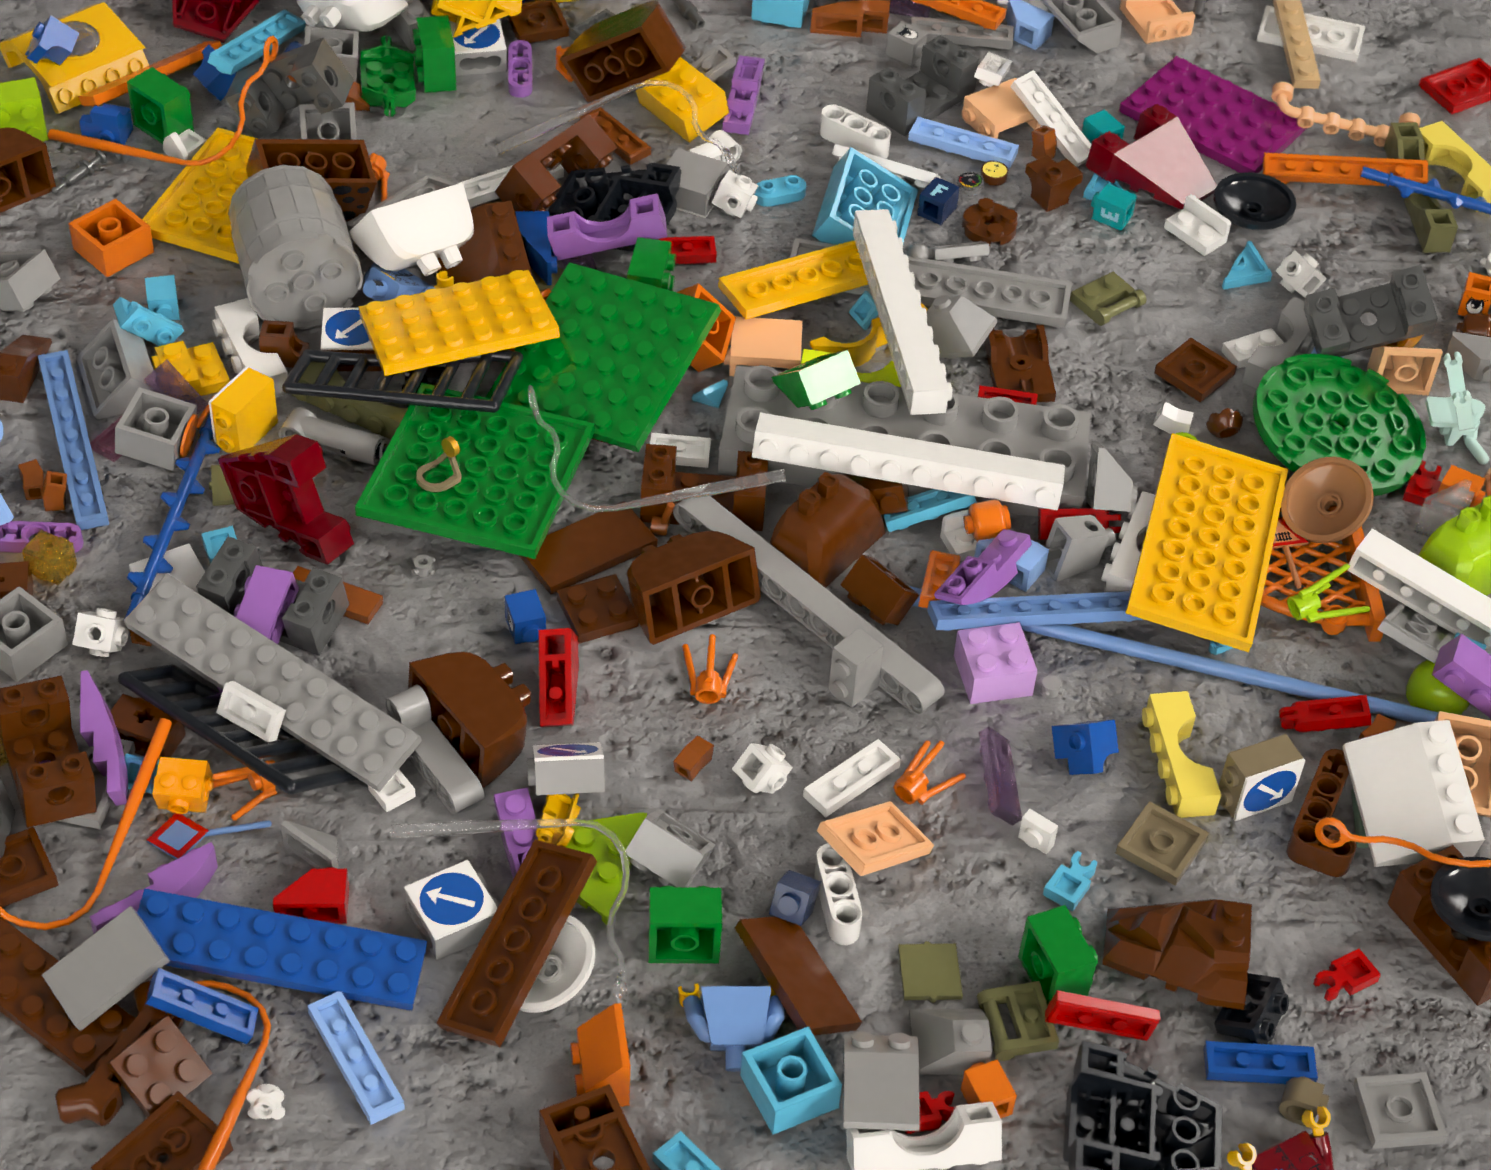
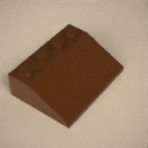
(494, 246)

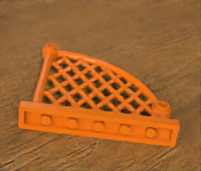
(1366, 593)

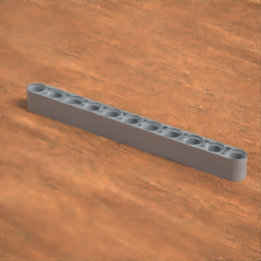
(814, 604)

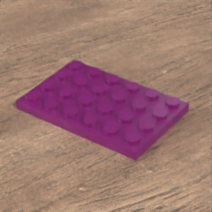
(1217, 115)

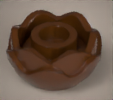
(1225, 424)

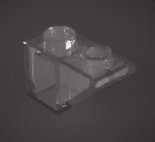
(1443, 507)

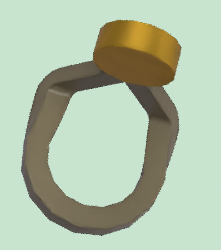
(451, 449)

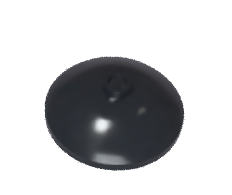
(1254, 201)
(1464, 898)

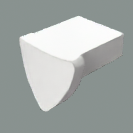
(183, 145)

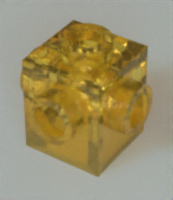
(50, 557)

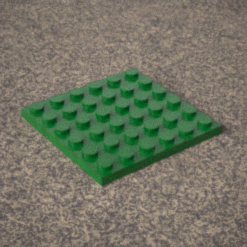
(615, 353)
(504, 469)

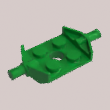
(383, 66)

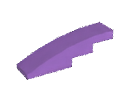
(743, 94)
(101, 732)

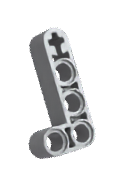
(435, 756)

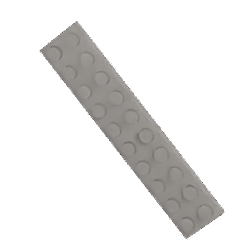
(994, 291)
(316, 706)

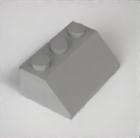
(1088, 22)
(114, 369)

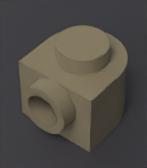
(1302, 1095)

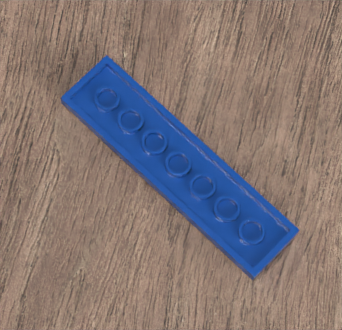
(284, 949)

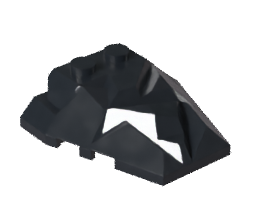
(606, 196)
(1134, 1120)

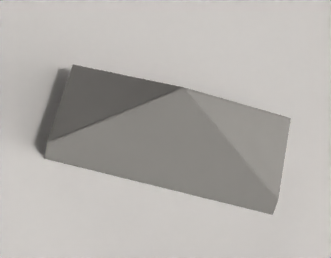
(311, 845)

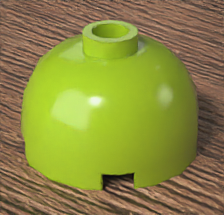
(1431, 694)

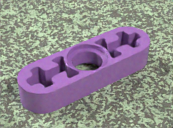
(516, 61)
(13, 530)

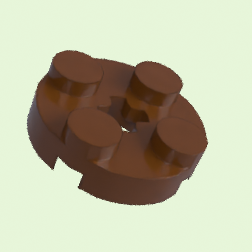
(1002, 221)

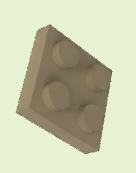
(1162, 843)

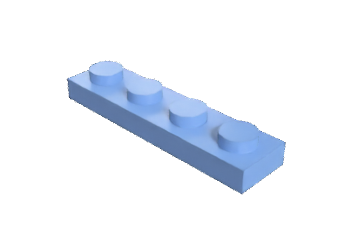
(962, 142)
(356, 1057)

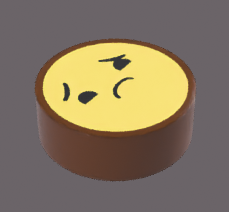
(994, 173)

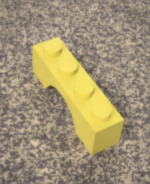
(1447, 149)
(1189, 786)

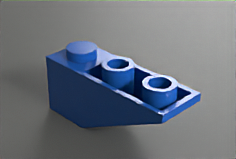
(536, 243)

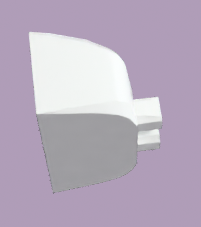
(350, 14)
(417, 231)

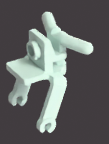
(1458, 413)

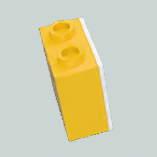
(243, 411)

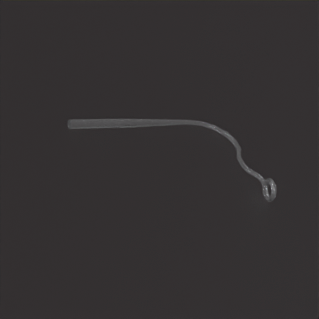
(567, 117)
(684, 494)
(490, 826)

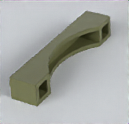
(1431, 221)
(371, 415)

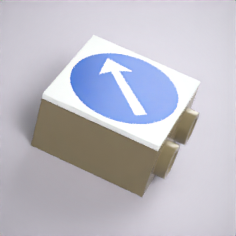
(1260, 777)

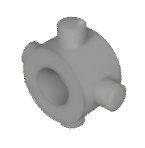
(423, 565)
(1051, 686)

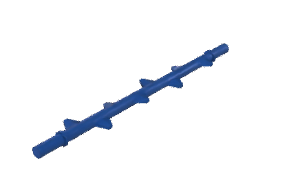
(1430, 189)
(173, 522)

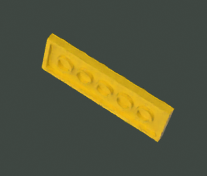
(794, 280)

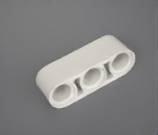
(854, 131)
(841, 906)

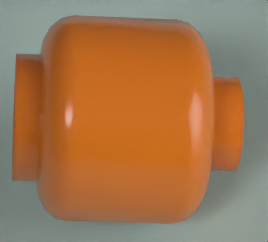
(987, 519)

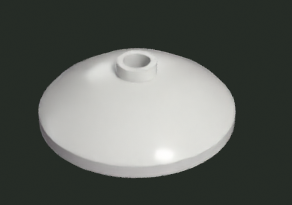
(572, 962)

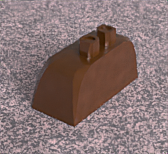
(23, 168)
(829, 527)
(691, 582)
(475, 709)

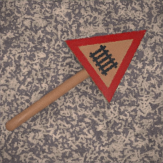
(1287, 538)

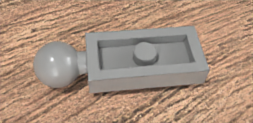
(970, 251)

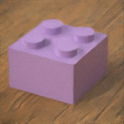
(995, 663)

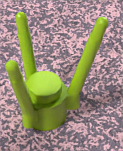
(1307, 600)

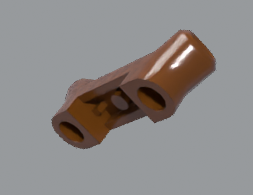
(101, 1095)

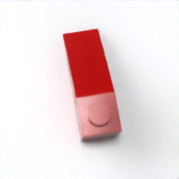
(558, 676)

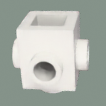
(736, 194)
(1300, 274)
(100, 632)
(762, 768)

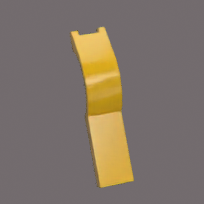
(859, 351)

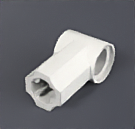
(712, 151)

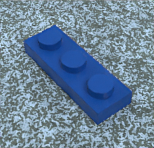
(202, 1006)
(1258, 1062)

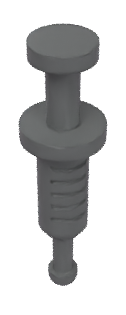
(85, 168)

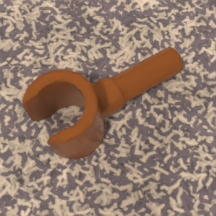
(660, 525)

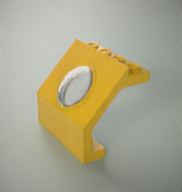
(100, 55)

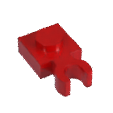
(1422, 485)
(1349, 972)
(934, 1110)

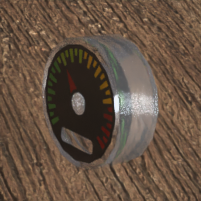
(970, 183)

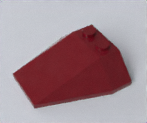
(211, 17)

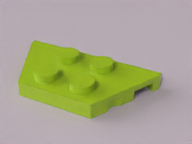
(607, 874)

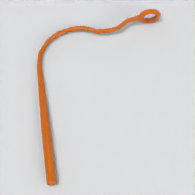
(113, 147)
(131, 807)
(1346, 836)
(232, 1112)

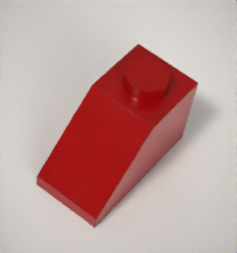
(316, 896)

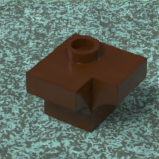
(1052, 181)
(281, 339)

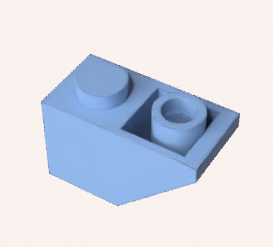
(1030, 23)

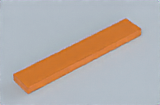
(166, 66)
(1339, 168)

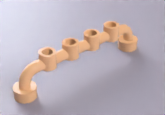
(1283, 93)

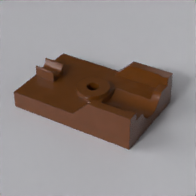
(1021, 362)
(172, 1130)

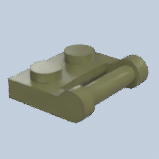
(1104, 292)
(1027, 1011)

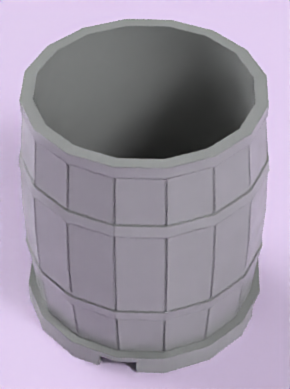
(293, 246)

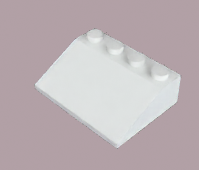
(1413, 790)

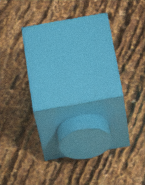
(162, 296)

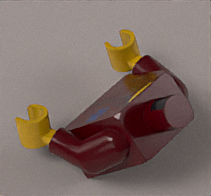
(1296, 1153)

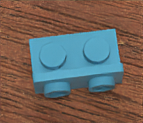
(146, 323)

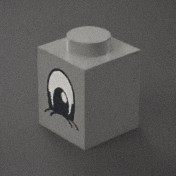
(906, 43)

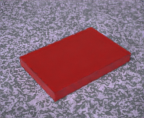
(1460, 86)

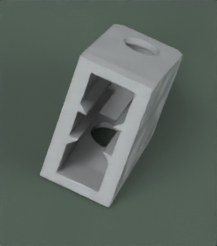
(1076, 545)

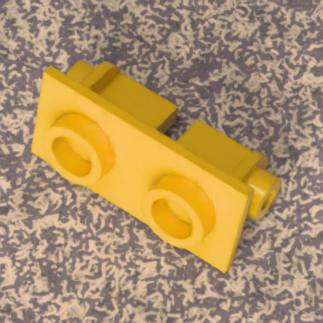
(558, 807)

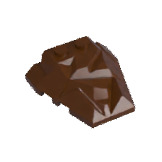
(1185, 944)

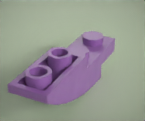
(989, 573)
(516, 806)
(182, 877)

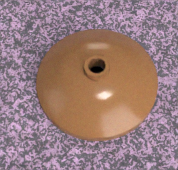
(1323, 485)

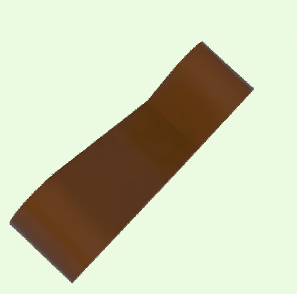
(1321, 803)

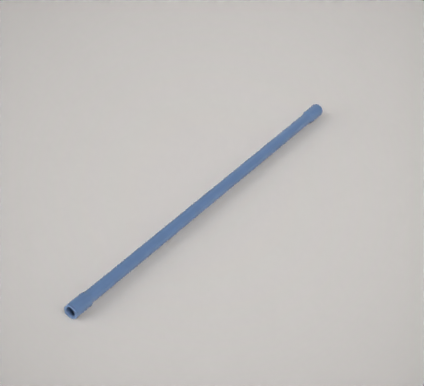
(1220, 669)

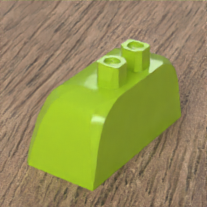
(1464, 546)

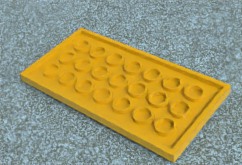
(1208, 543)

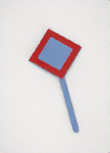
(181, 834)

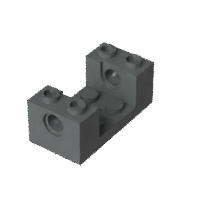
(318, 79)
(940, 84)
(1401, 310)
(307, 621)

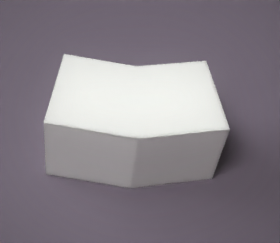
(1173, 419)

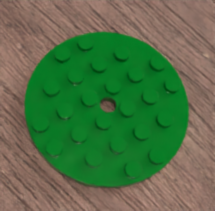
(1311, 390)

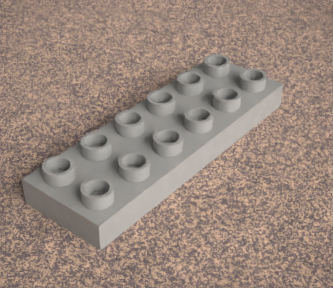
(983, 424)

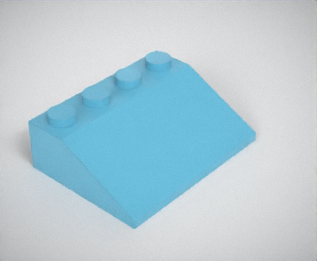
(861, 185)

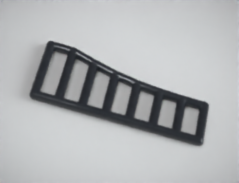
(408, 395)
(228, 740)

